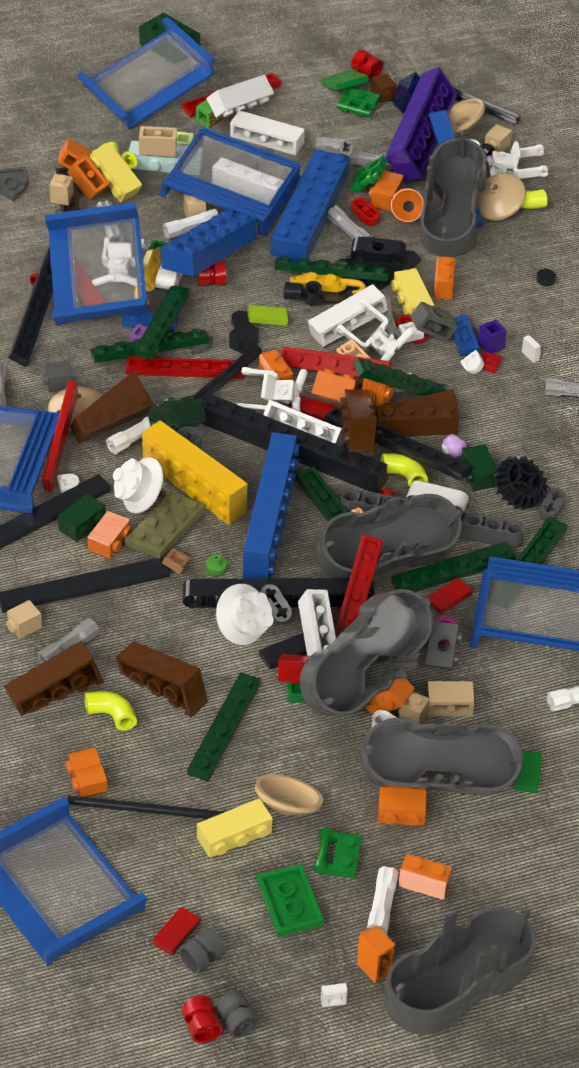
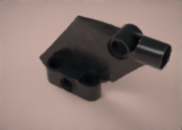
(365, 251)

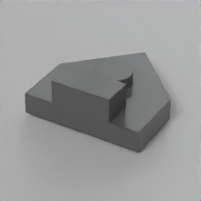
(13, 181)

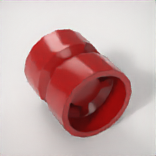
(367, 64)
(214, 274)
(201, 1019)

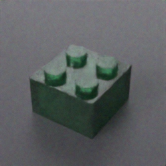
(178, 413)

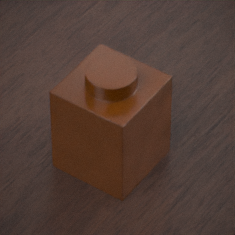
(384, 87)

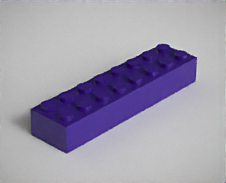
(415, 137)

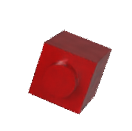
(290, 667)

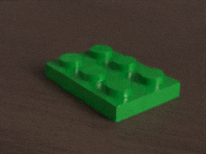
(289, 900)

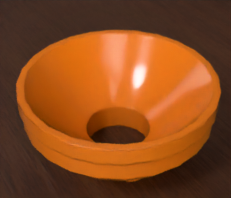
(403, 196)

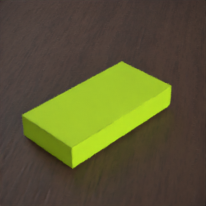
(267, 315)

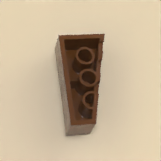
(116, 407)
(421, 415)
(358, 420)
(164, 676)
(54, 679)

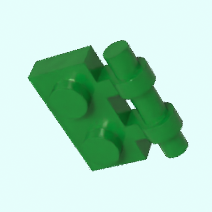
(361, 98)
(368, 174)

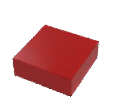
(491, 362)

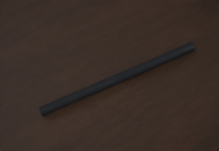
(142, 807)

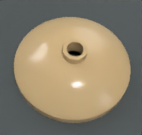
(466, 115)
(501, 197)
(85, 398)
(288, 794)

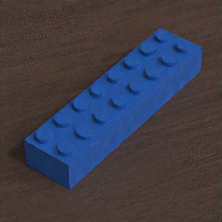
(309, 205)
(270, 507)

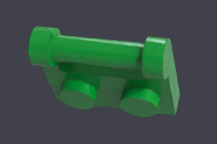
(345, 854)

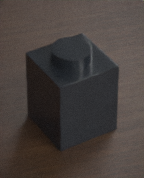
(243, 337)

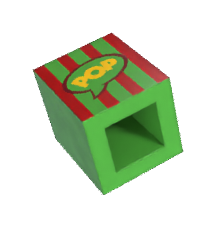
(206, 116)

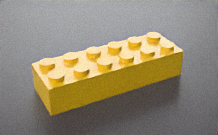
(196, 472)

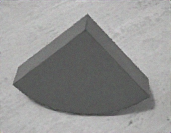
(198, 349)

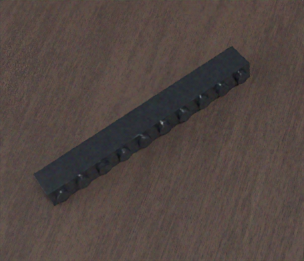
(313, 450)

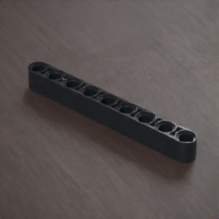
(207, 592)

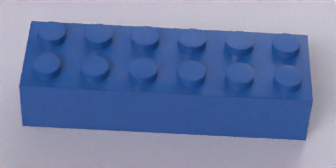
(209, 242)

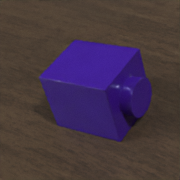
(492, 336)

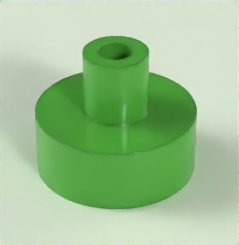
(216, 565)

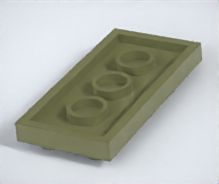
(165, 525)

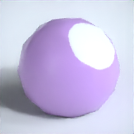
(453, 446)

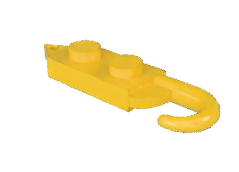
(151, 267)
(329, 282)

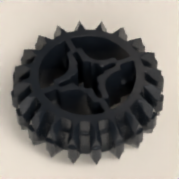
(520, 482)

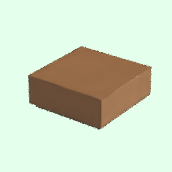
(176, 560)

